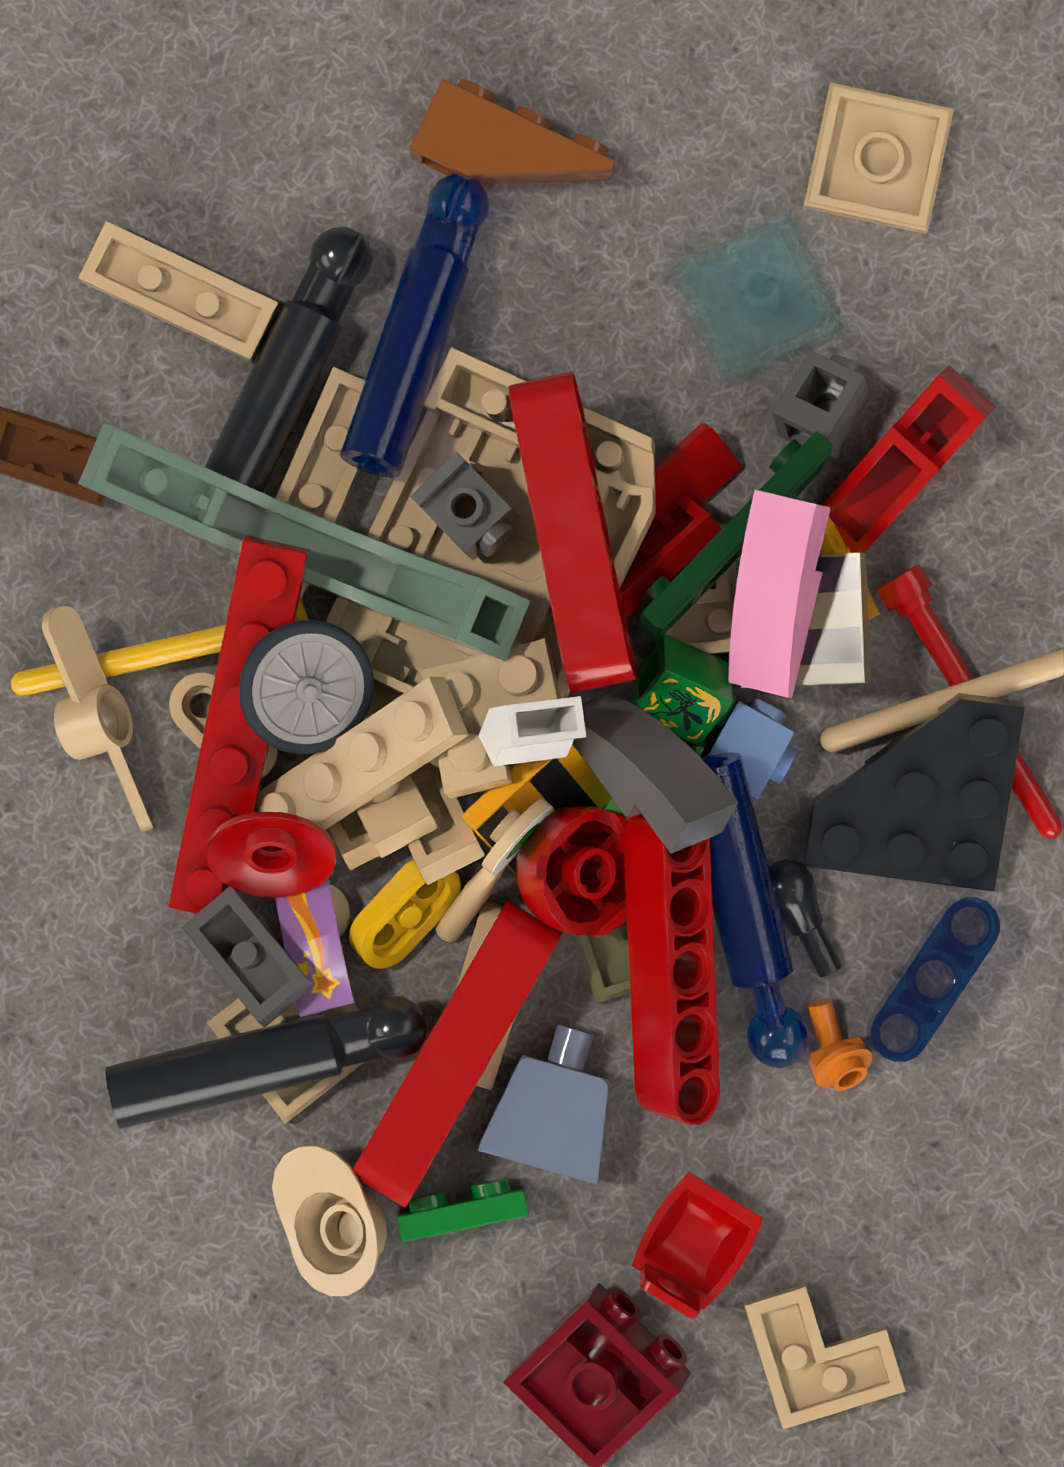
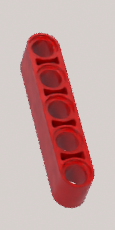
(572, 532)
(671, 975)
(456, 1054)

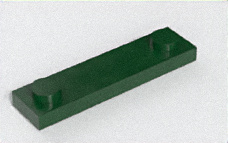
(670, 600)

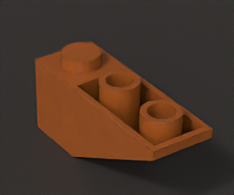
(500, 147)

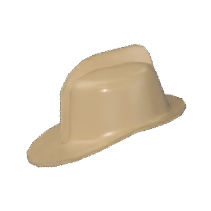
(328, 1220)

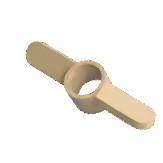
(96, 713)

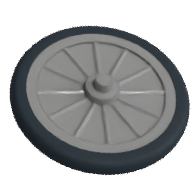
(306, 686)

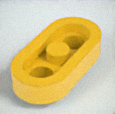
(401, 916)

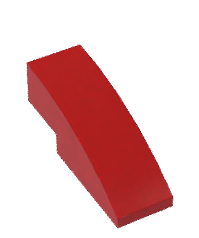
(906, 459)

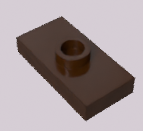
(45, 455)

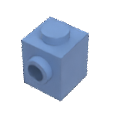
(761, 741)

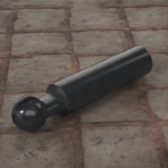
(291, 360)
(261, 1061)

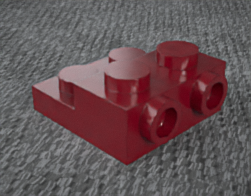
(600, 1375)

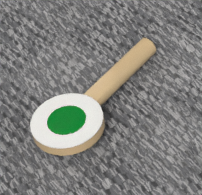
(508, 838)

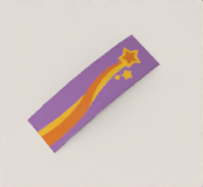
(315, 946)

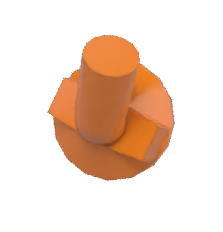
(837, 1062)

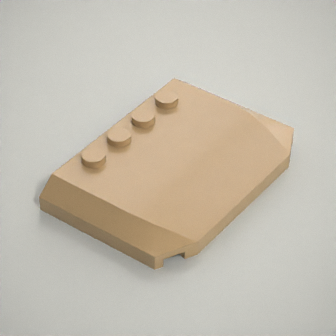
(474, 416)

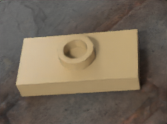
(396, 817)

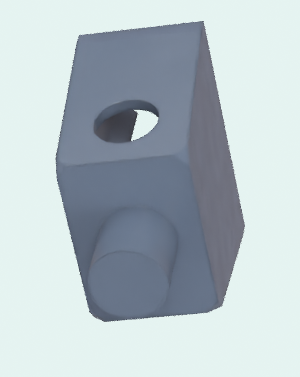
(552, 1111)

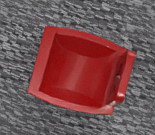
(694, 1245)

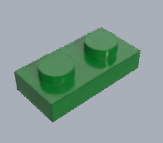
(434, 1215)

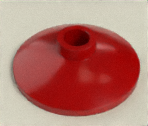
(271, 854)

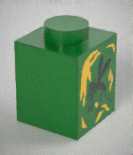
(684, 689)

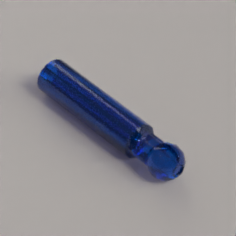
(416, 328)
(752, 922)

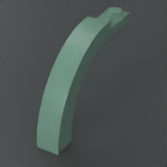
(339, 559)

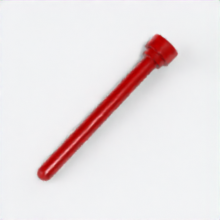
(911, 598)

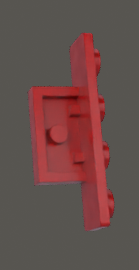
(680, 525)

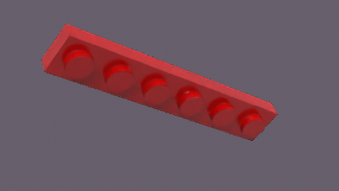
(230, 752)

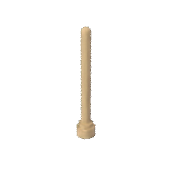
(922, 708)

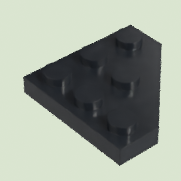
(926, 801)

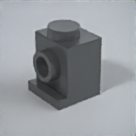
(819, 381)
(447, 488)

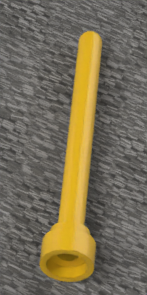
(133, 657)

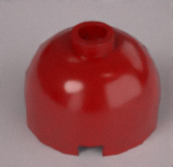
(575, 871)

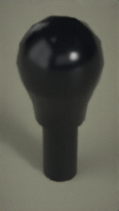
(801, 913)

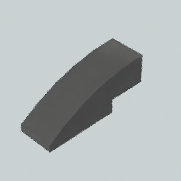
(653, 773)

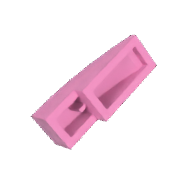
(775, 592)

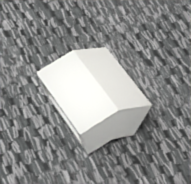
(556, 720)

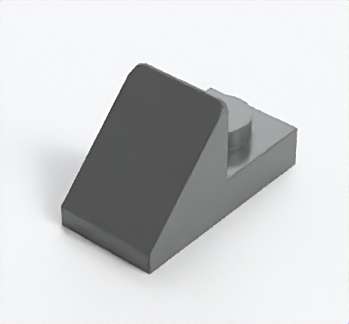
(247, 956)

